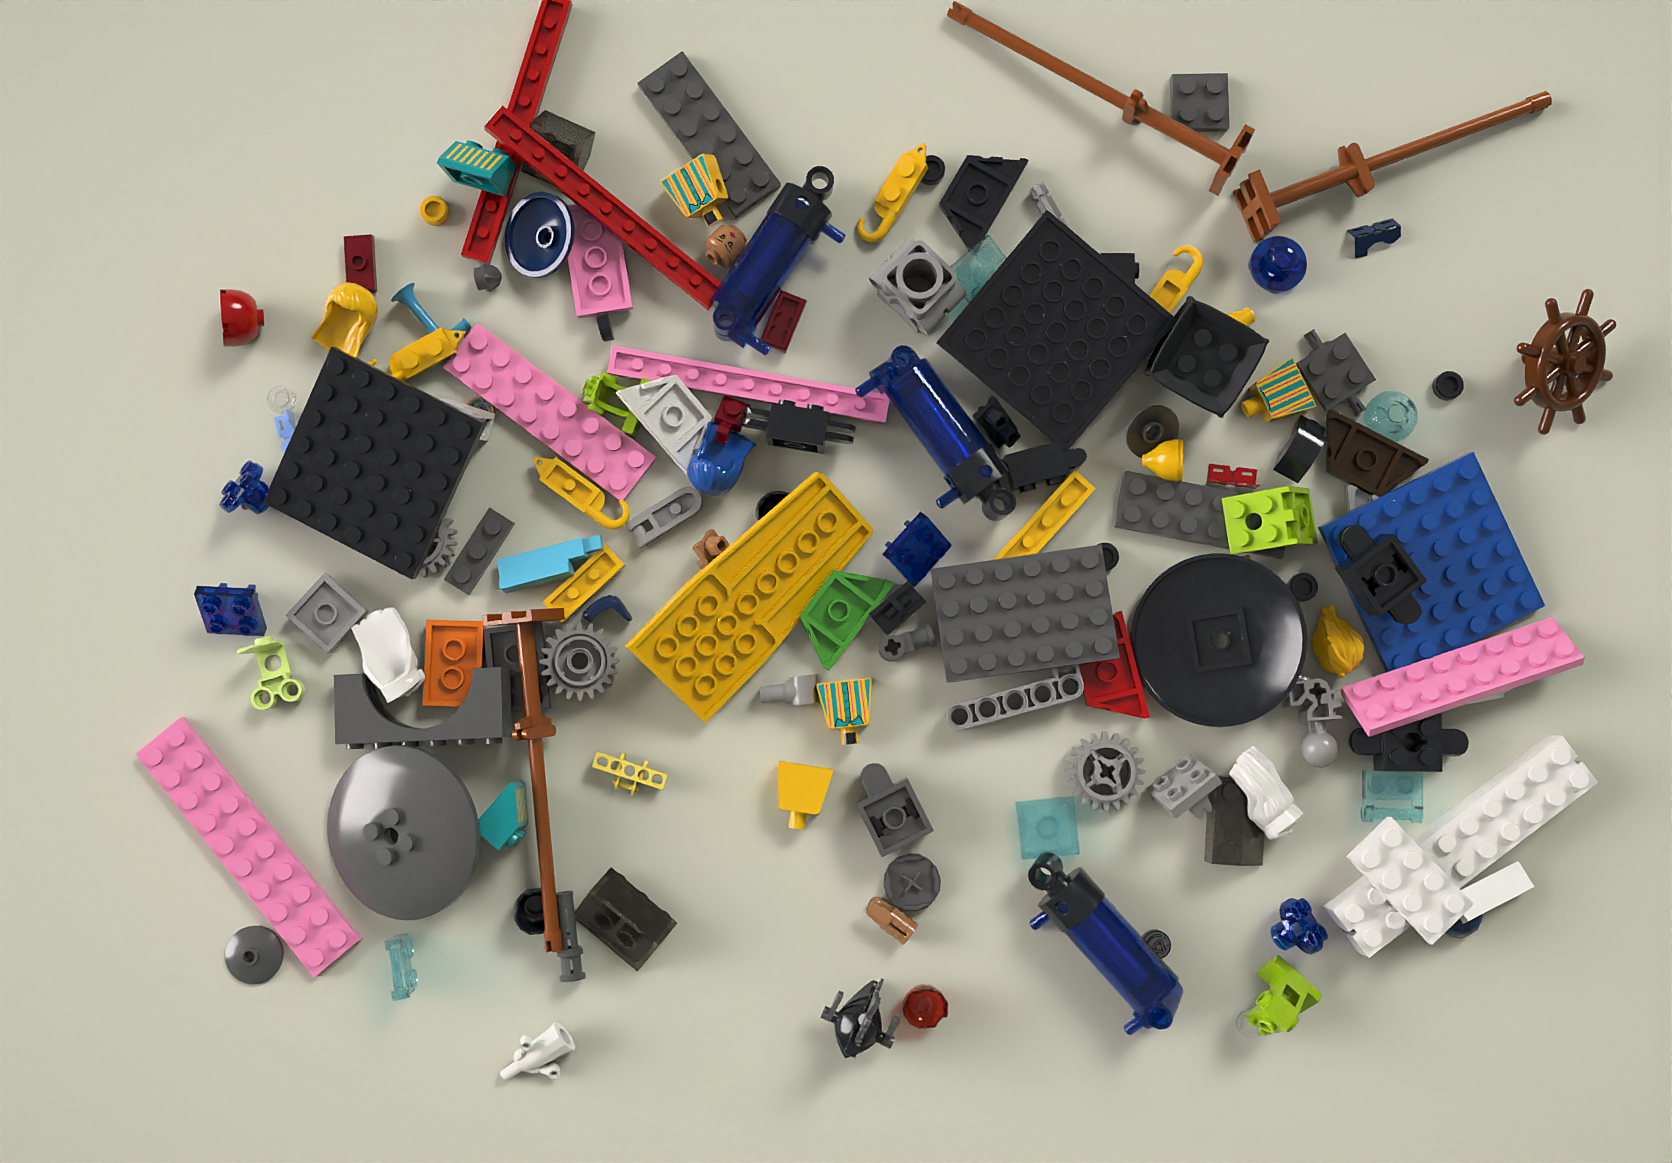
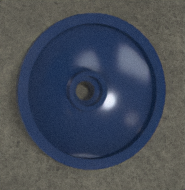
(539, 234)

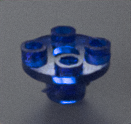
(1278, 264)
(246, 490)
(1298, 927)

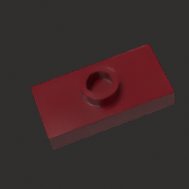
(360, 261)
(783, 321)

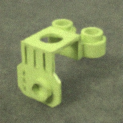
(274, 682)

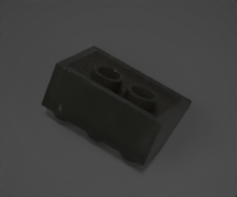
(1229, 832)
(624, 919)

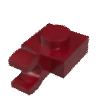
(729, 418)

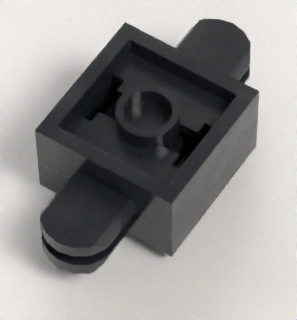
(798, 426)
(1380, 574)
(1410, 746)

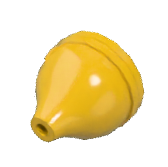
(1166, 460)

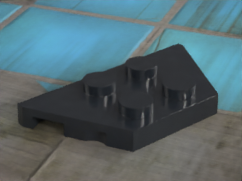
(979, 195)

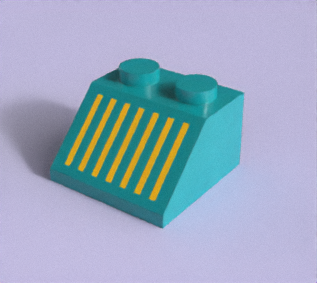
(478, 167)
(506, 817)

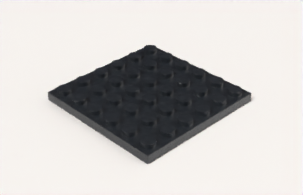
(1056, 331)
(374, 462)

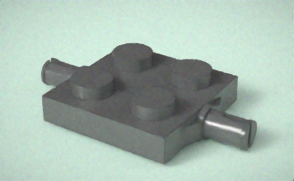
(1335, 372)

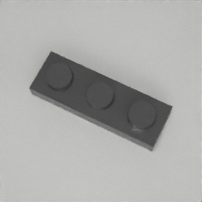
(479, 551)

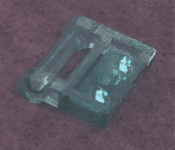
(1392, 786)
(403, 975)

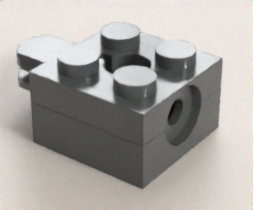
(891, 810)

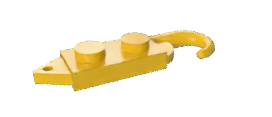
(896, 192)
(1175, 282)
(424, 353)
(579, 491)

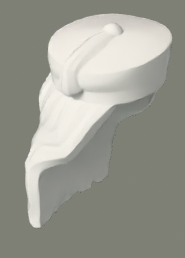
(388, 654)
(1268, 798)

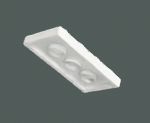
(1410, 880)

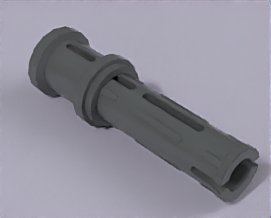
(573, 951)

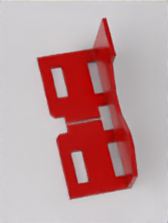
(1226, 476)

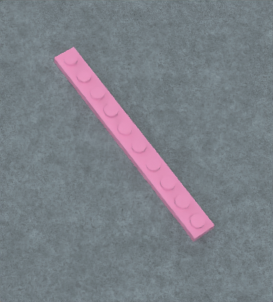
(748, 384)

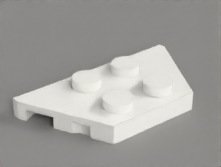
(669, 416)

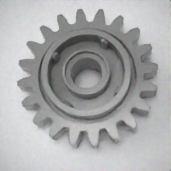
(585, 643)

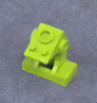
(597, 394)
(1287, 998)

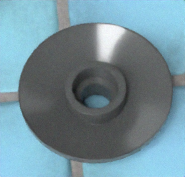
(1163, 428)
(267, 952)

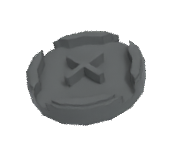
(911, 882)

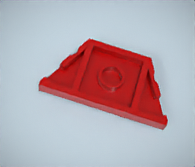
(1115, 683)

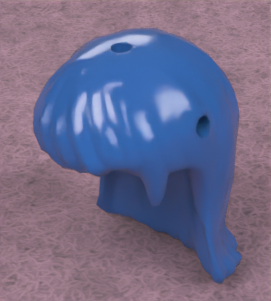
(718, 466)

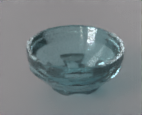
(1378, 417)

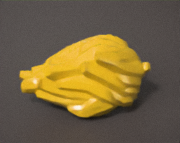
(1336, 643)

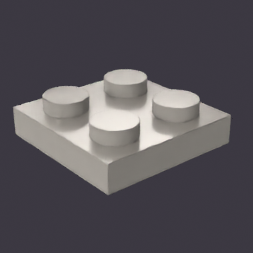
(327, 613)

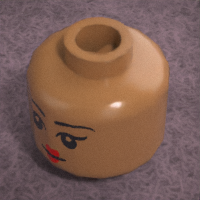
(725, 245)

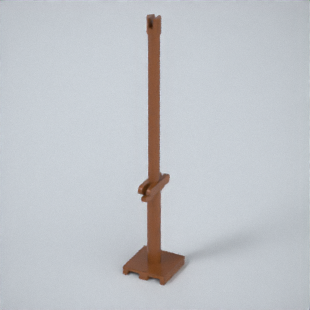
(1133, 107)
(1260, 206)
(534, 728)

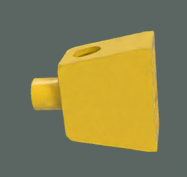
(802, 790)

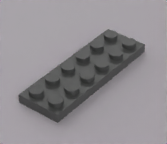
(708, 128)
(1178, 511)

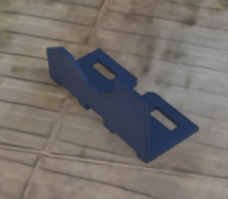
(1363, 243)

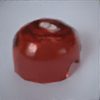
(924, 1006)

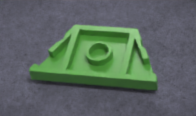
(840, 611)

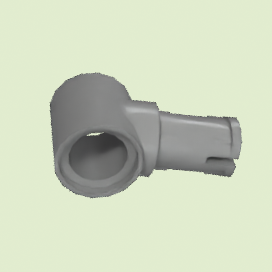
(797, 690)

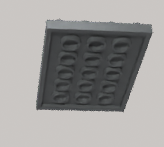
(1024, 613)

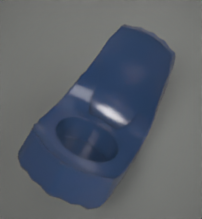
(604, 603)

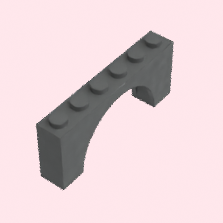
(363, 718)

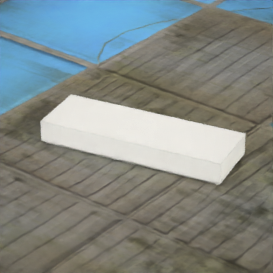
(1496, 890)

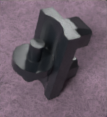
(996, 424)
(897, 608)

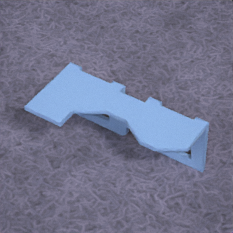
(289, 426)

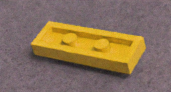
(585, 583)

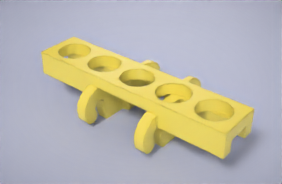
(620, 771)

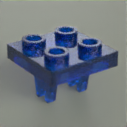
(916, 549)
(230, 610)

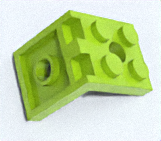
(1284, 514)

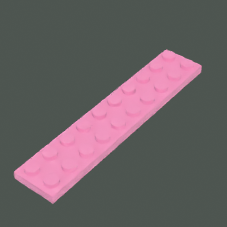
(249, 846)

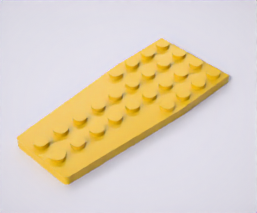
(750, 596)

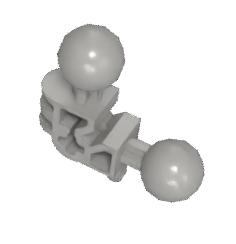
(1318, 747)

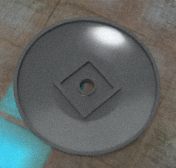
(434, 825)

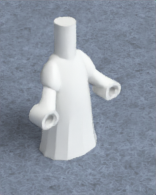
(535, 1054)

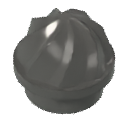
(487, 277)

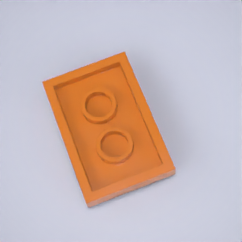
(450, 656)

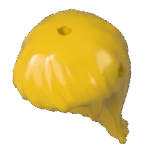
(347, 318)

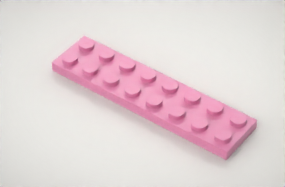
(550, 412)
(1461, 676)

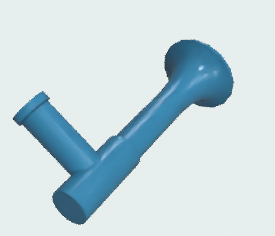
(408, 298)

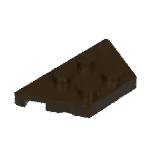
(1366, 457)

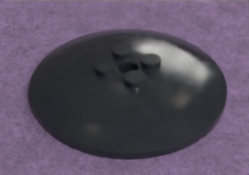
(1176, 630)

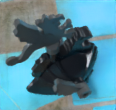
(859, 1021)

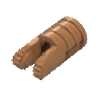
(891, 919)

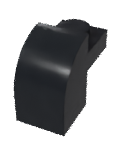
(1300, 449)

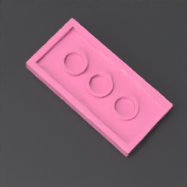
(597, 268)

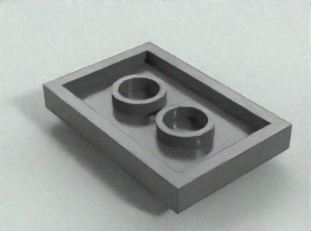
(503, 652)

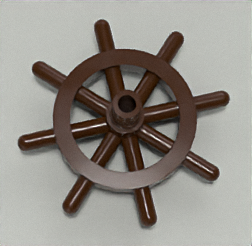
(1564, 361)

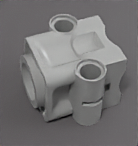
(924, 309)

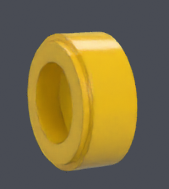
(434, 210)

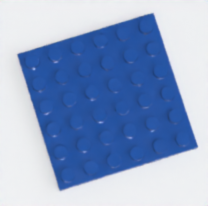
(1463, 551)

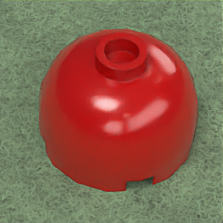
(239, 317)

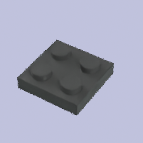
(1200, 101)

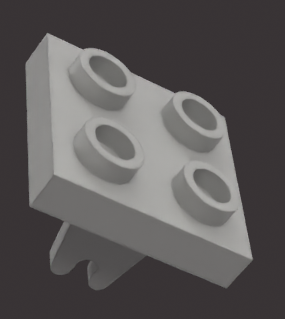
(1185, 788)

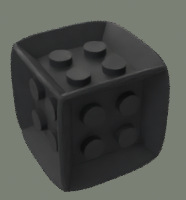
(1206, 357)

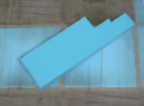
(545, 563)

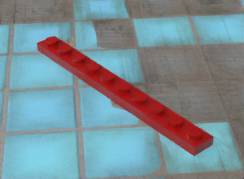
(525, 105)
(602, 206)

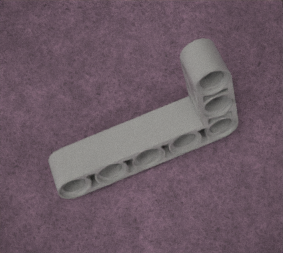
(1027, 697)

